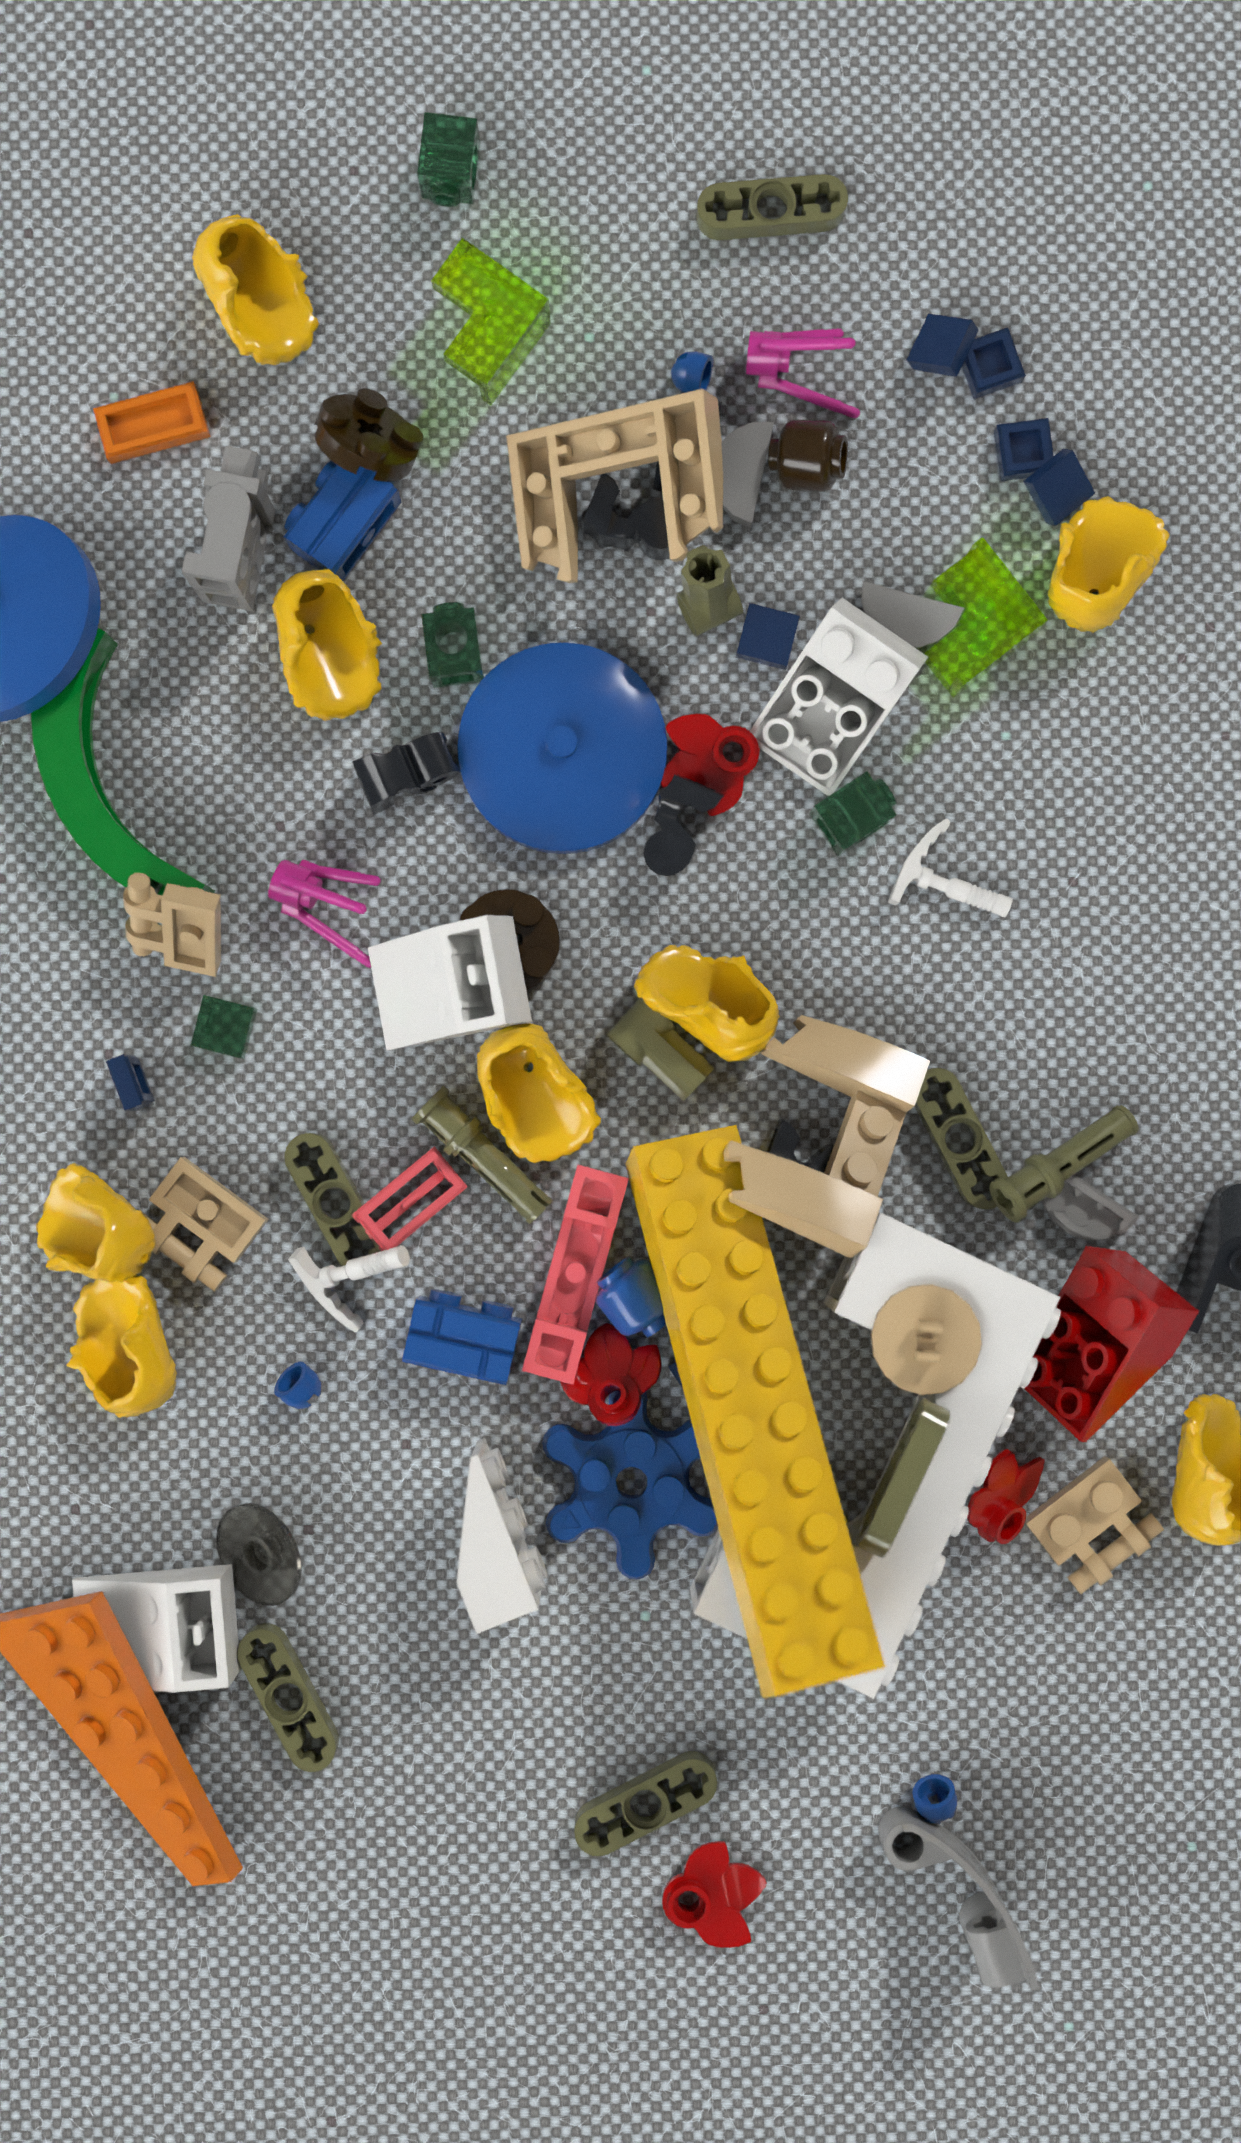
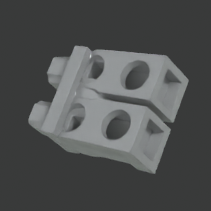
(234, 534)

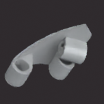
(983, 1916)

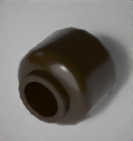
(809, 455)

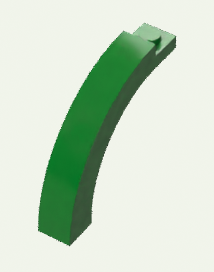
(70, 774)

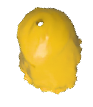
(255, 290)
(1105, 551)
(336, 664)
(710, 1000)
(537, 1111)
(92, 1228)
(122, 1347)
(1209, 1472)

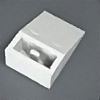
(836, 696)
(449, 981)
(495, 1567)
(176, 1623)

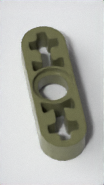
(785, 188)
(952, 1098)
(303, 1174)
(902, 1478)
(317, 1725)
(604, 1808)

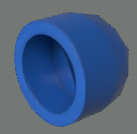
(692, 371)
(298, 1385)
(946, 1795)

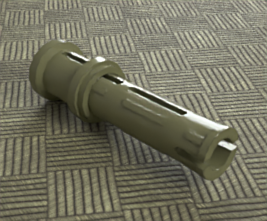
(464, 1138)
(1045, 1174)

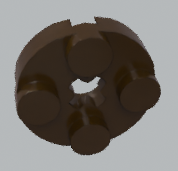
(367, 434)
(531, 921)

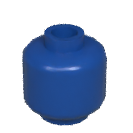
(631, 1298)

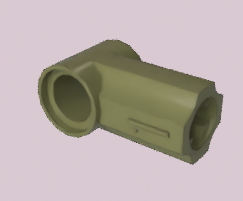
(707, 591)
(653, 1042)

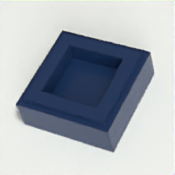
(942, 345)
(992, 364)
(1022, 448)
(1059, 487)
(767, 636)
(130, 1082)

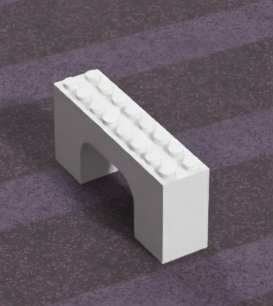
(1012, 1323)

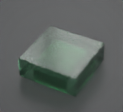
(223, 1027)

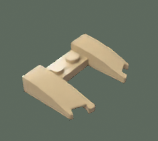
(548, 460)
(844, 1201)

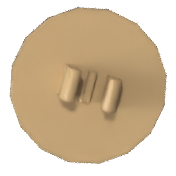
(926, 1339)

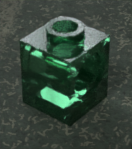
(448, 159)
(455, 668)
(854, 812)

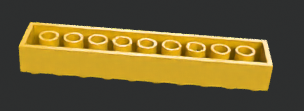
(752, 1417)

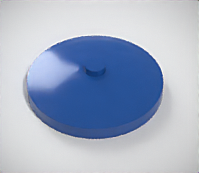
(45, 613)
(562, 748)

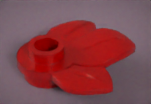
(702, 757)
(611, 1367)
(999, 1505)
(721, 1892)

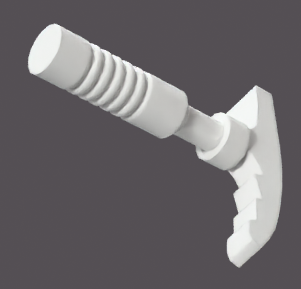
(953, 888)
(320, 1280)

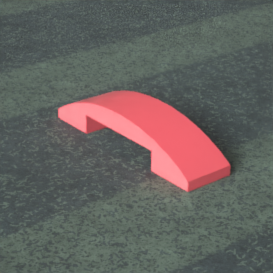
(573, 1274)

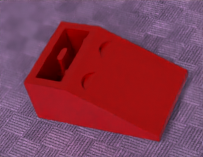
(1109, 1339)

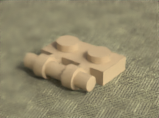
(188, 929)
(210, 1213)
(1082, 1513)

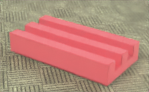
(374, 1229)

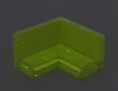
(503, 321)
(995, 618)

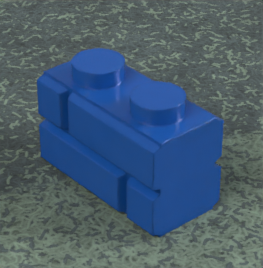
(340, 518)
(462, 1337)

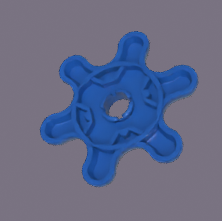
(628, 1518)

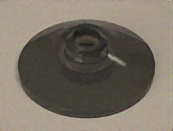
(261, 1553)

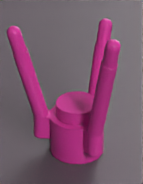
(771, 353)
(298, 888)

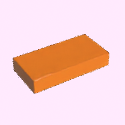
(151, 422)

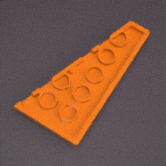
(100, 1696)

